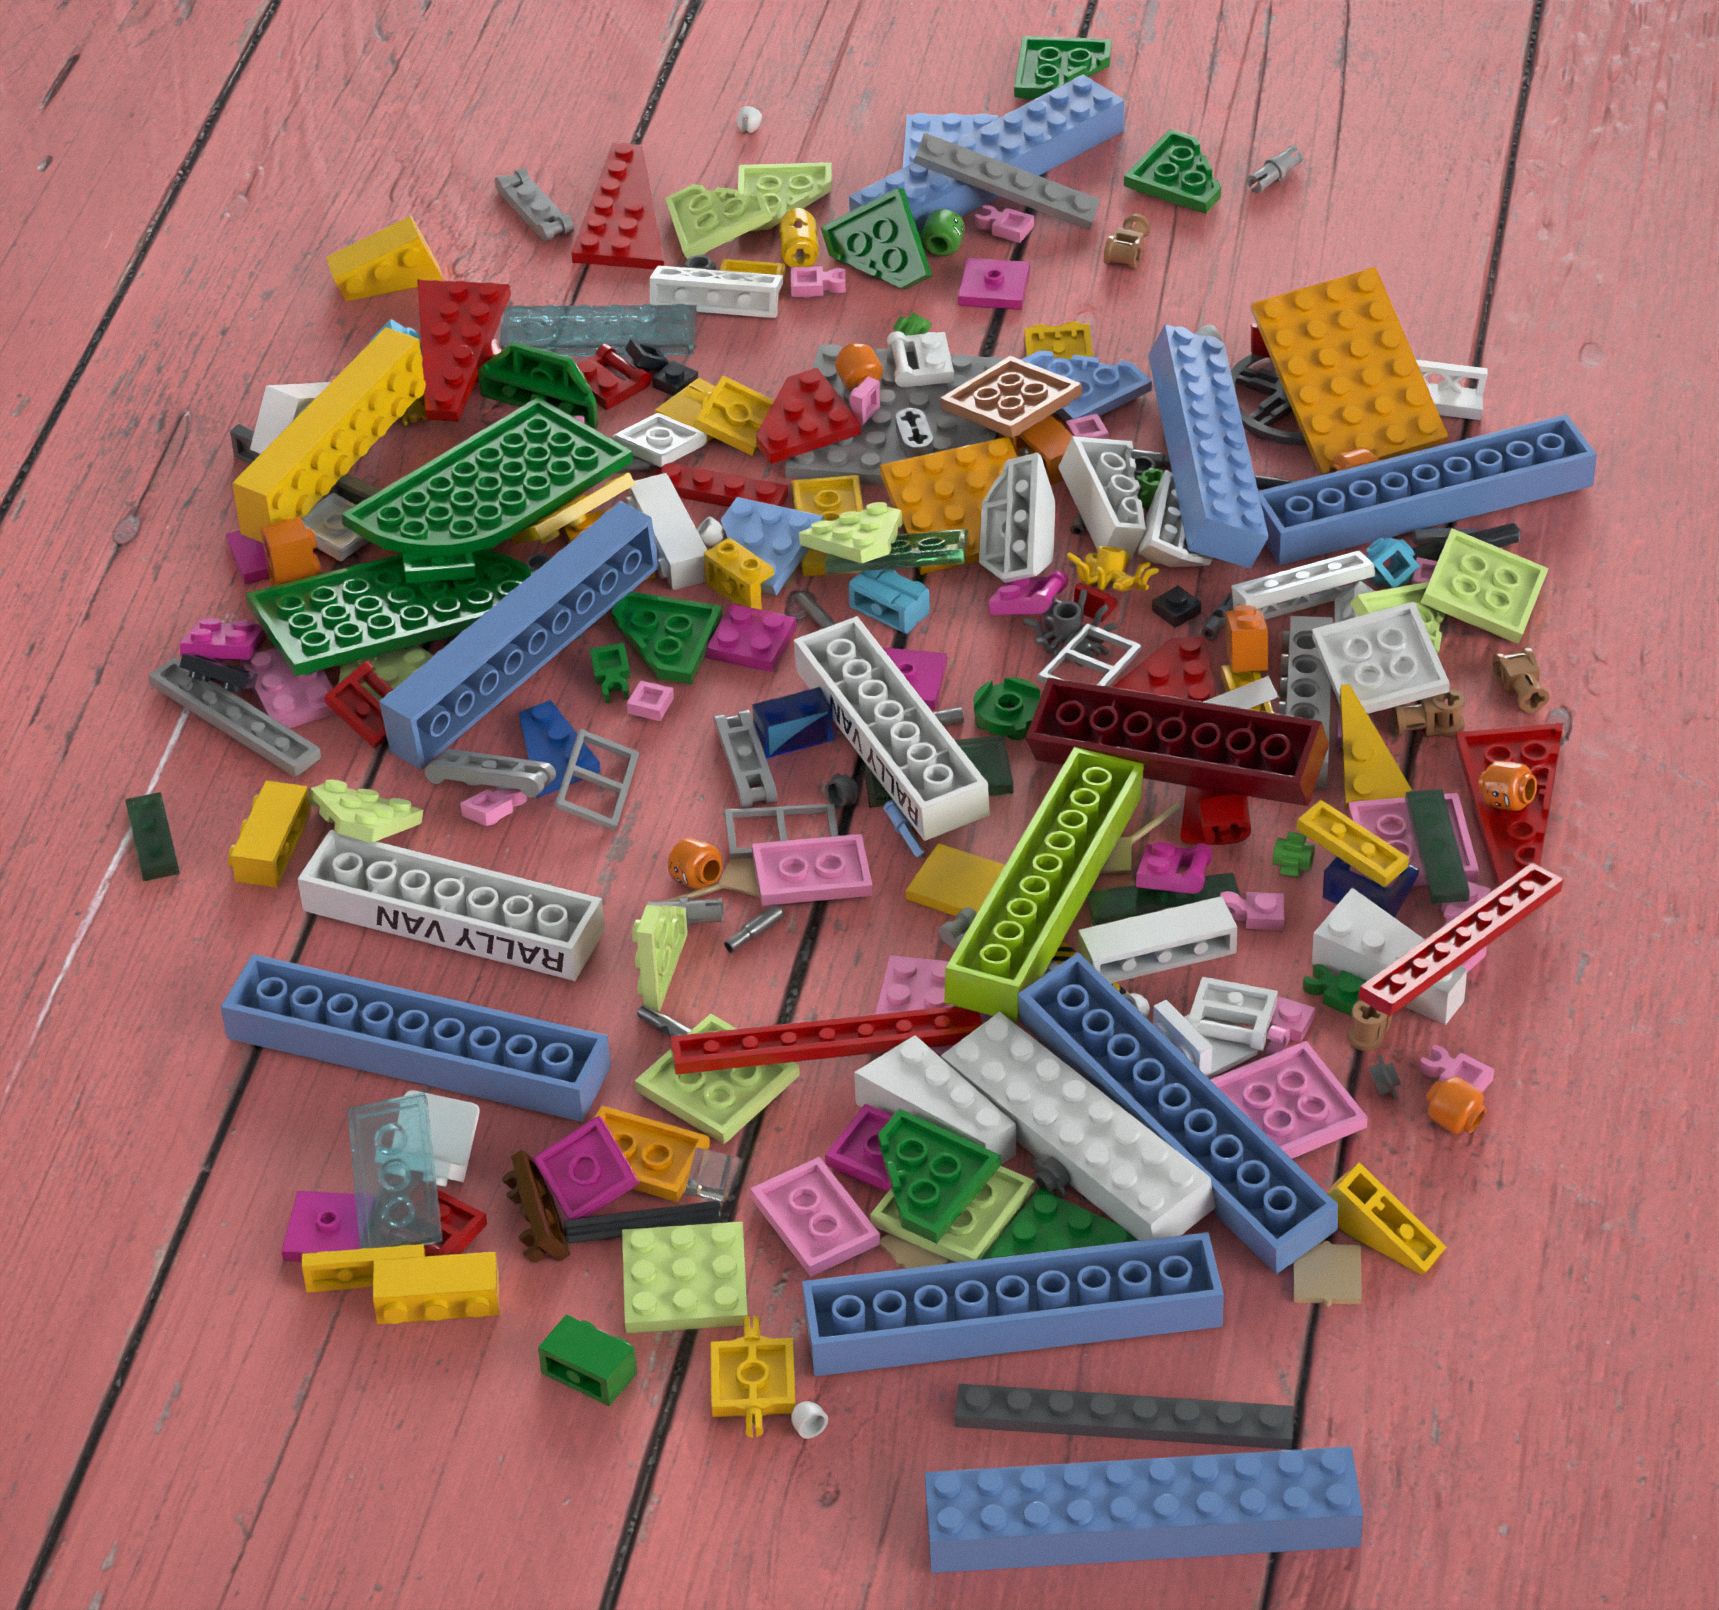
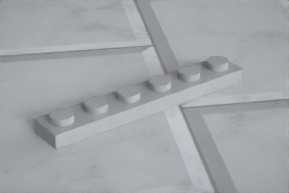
(1006, 181)
(236, 718)

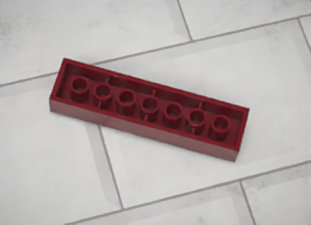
(1182, 739)

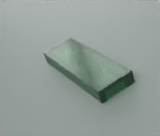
(152, 836)

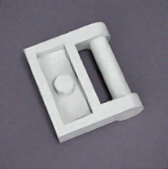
(931, 357)
(1236, 1004)

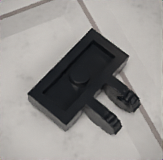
(204, 668)

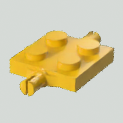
(730, 413)
(752, 1377)

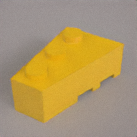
(384, 262)

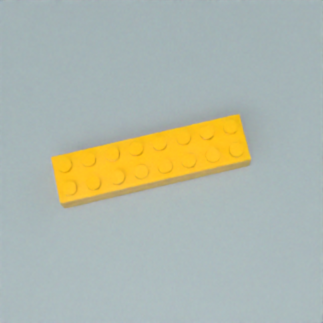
(330, 433)

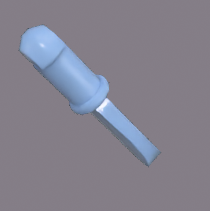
(903, 827)

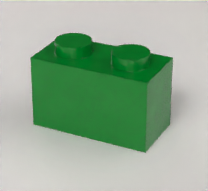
(587, 1359)

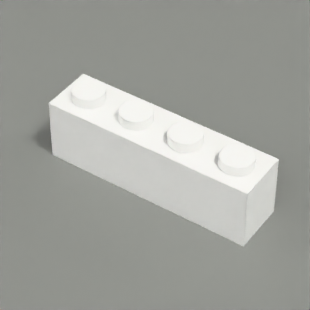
(676, 537)
(1160, 940)

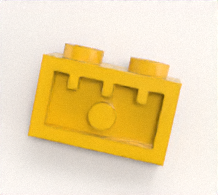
(1062, 340)
(736, 573)

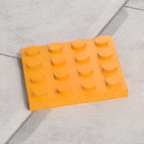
(946, 490)

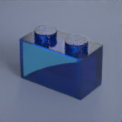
(793, 722)

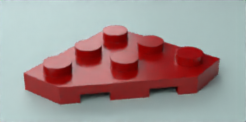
(805, 418)
(1175, 670)

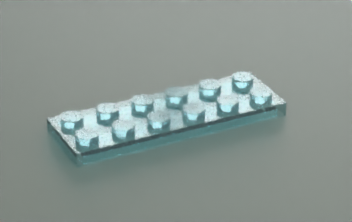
(585, 328)

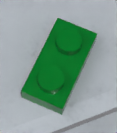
(424, 569)

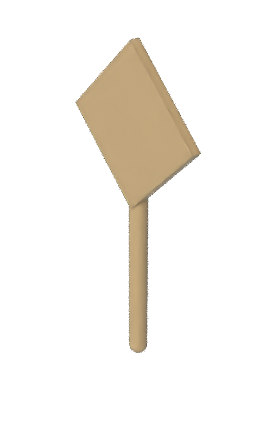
(1121, 856)
(738, 877)

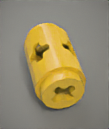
(798, 238)

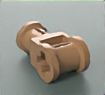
(1127, 243)
(1521, 676)
(1432, 715)
(1368, 1027)

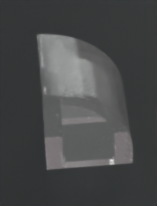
(713, 1175)

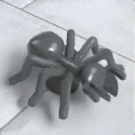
(1064, 622)

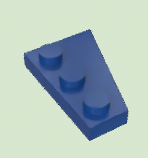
(551, 740)

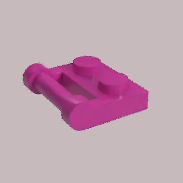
(1028, 595)
(1162, 864)

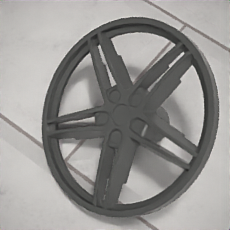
(1271, 409)

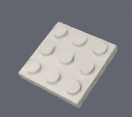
(1382, 658)

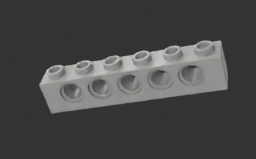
(1307, 682)

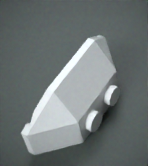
(1018, 521)
(1164, 533)

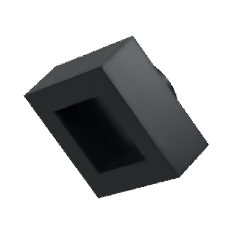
(646, 356)
(674, 378)
(1176, 606)

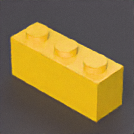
(270, 834)
(436, 1287)

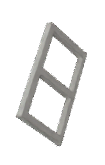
(1110, 671)
(572, 769)
(779, 812)

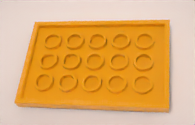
(1349, 369)

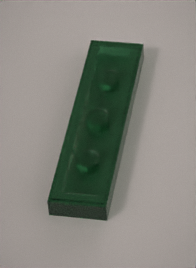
(1437, 846)
(1133, 901)

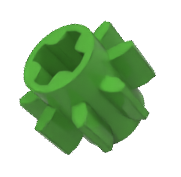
(913, 325)
(1148, 485)
(1293, 854)

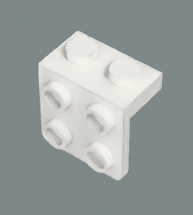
(1207, 1053)
(452, 1135)

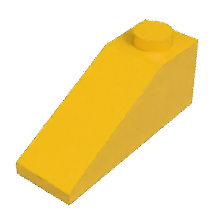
(1382, 1221)

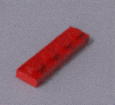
(720, 487)

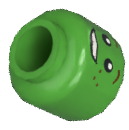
(943, 232)

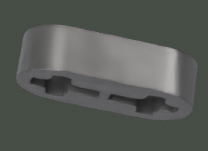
(909, 435)

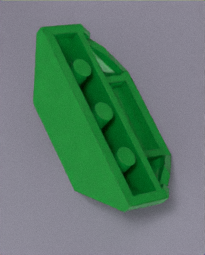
(526, 372)

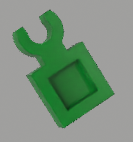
(611, 669)
(1338, 991)

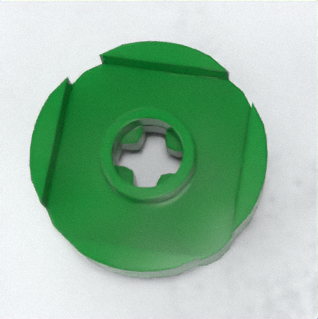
(992, 706)

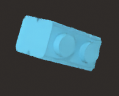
(889, 598)

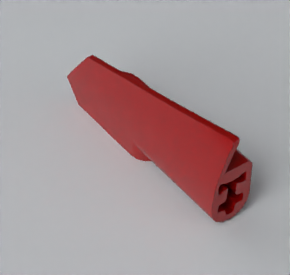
(1214, 817)

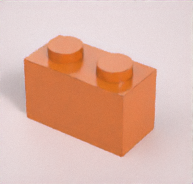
(1050, 441)
(289, 551)
(1246, 639)

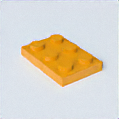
(655, 1150)

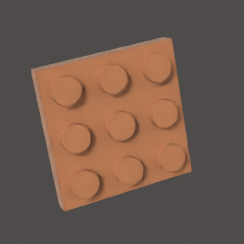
(1011, 396)

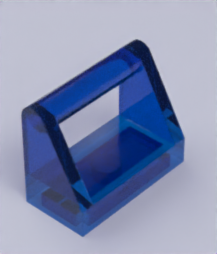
(1339, 881)

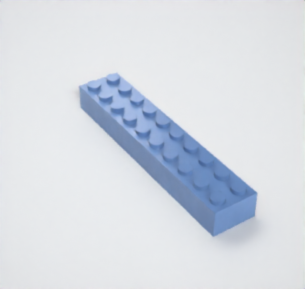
(1028, 138)
(1207, 447)
(1426, 488)
(519, 635)
(417, 1037)
(1121, 1053)
(1012, 1304)
(1143, 1509)

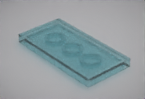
(394, 1173)

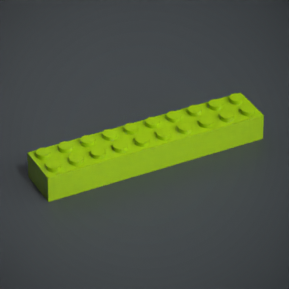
(1044, 883)

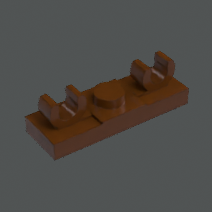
(538, 1209)

